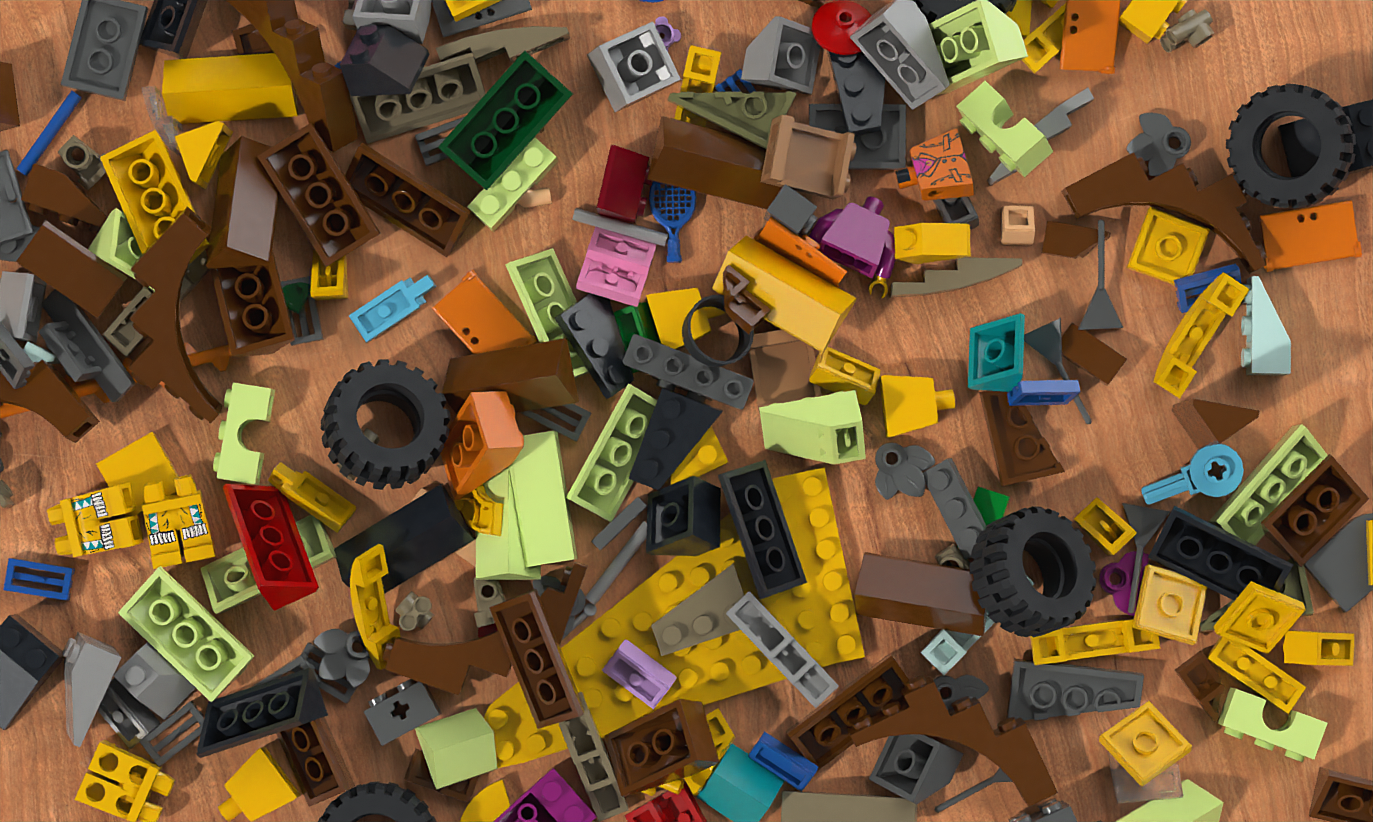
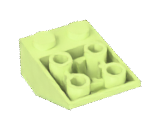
(816, 428)

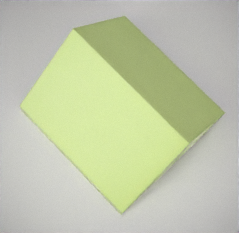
(117, 243)
(458, 747)

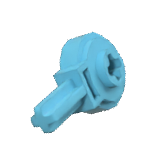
(1195, 475)

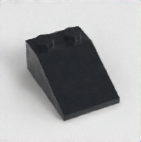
(1303, 141)
(25, 665)

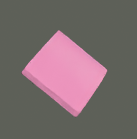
(616, 266)

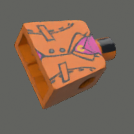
(938, 169)

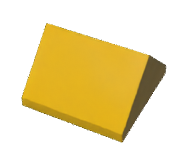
(203, 150)

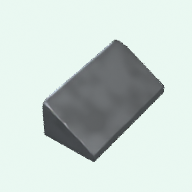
(126, 714)

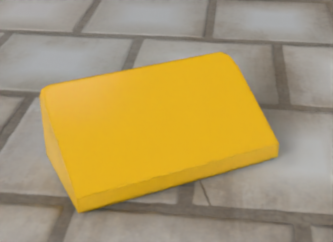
(844, 373)

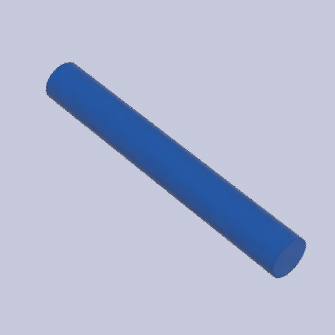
(49, 133)

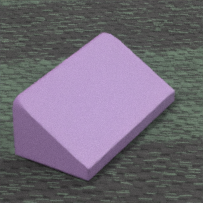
(639, 673)

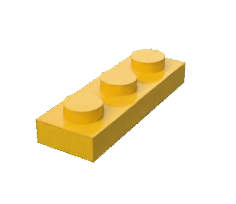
(1257, 673)

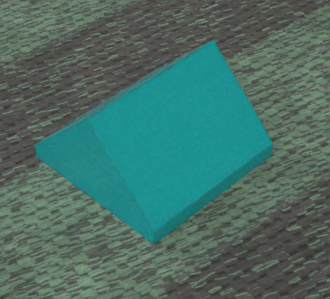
(996, 354)
(740, 787)

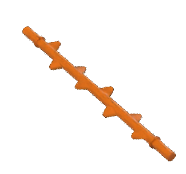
(217, 356)

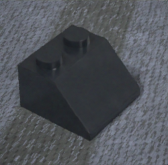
(382, 62)
(684, 518)

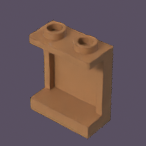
(808, 158)
(781, 368)

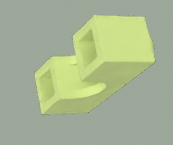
(1020, 146)
(500, 199)
(244, 405)
(1299, 734)

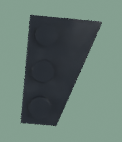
(859, 91)
(597, 341)
(670, 436)

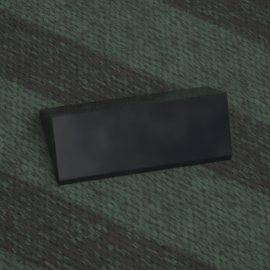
(172, 26)
(762, 529)
(410, 537)
(1215, 556)
(261, 712)

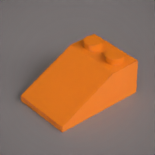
(481, 441)

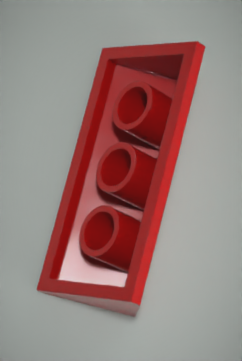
(271, 543)

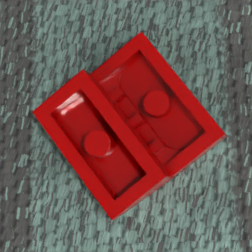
(668, 808)

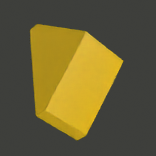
(329, 281)
(1104, 527)

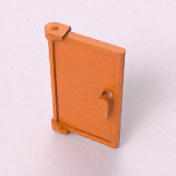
(1095, 35)
(1297, 239)
(800, 251)
(479, 310)

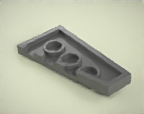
(1069, 690)

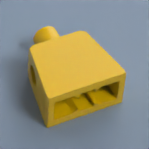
(670, 312)
(911, 403)
(257, 788)

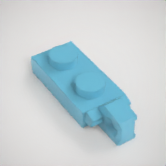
(391, 307)

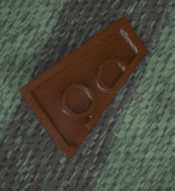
(1016, 441)

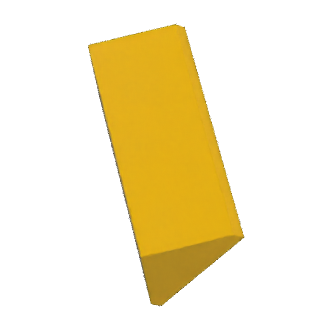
(227, 88)
(147, 188)
(797, 298)

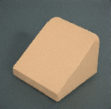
(1017, 225)

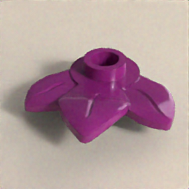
(1125, 571)

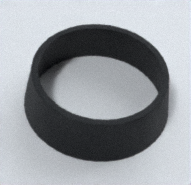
(744, 343)

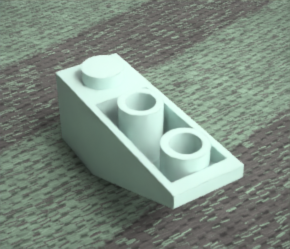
(1266, 338)

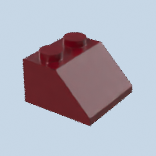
(624, 185)

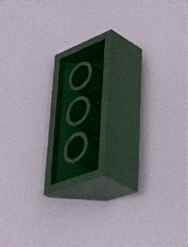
(505, 120)

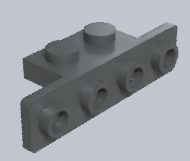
(82, 347)
(683, 371)

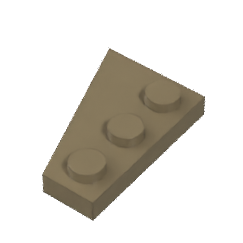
(700, 615)

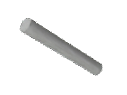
(620, 227)
(618, 564)

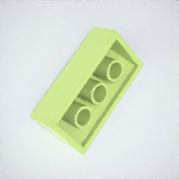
(976, 43)

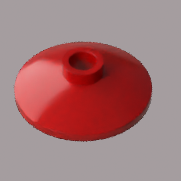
(832, 32)

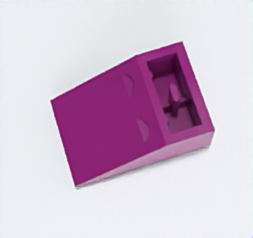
(548, 801)

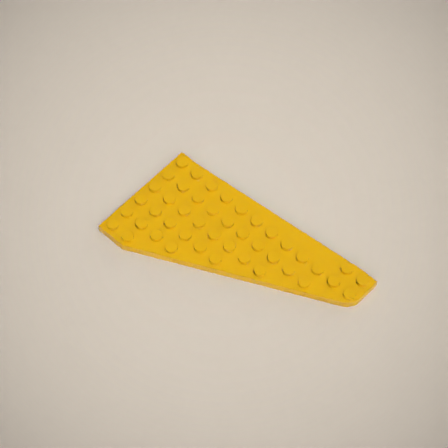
(814, 613)

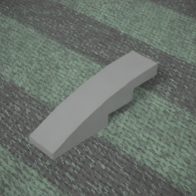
(1050, 126)
(782, 649)

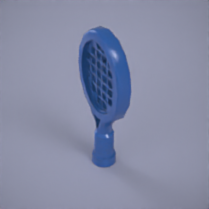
(673, 241)

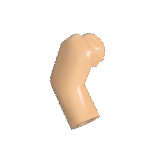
(535, 198)

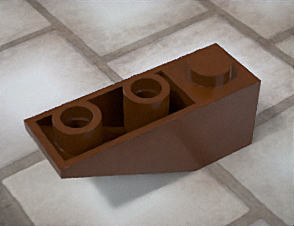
(58, 193)

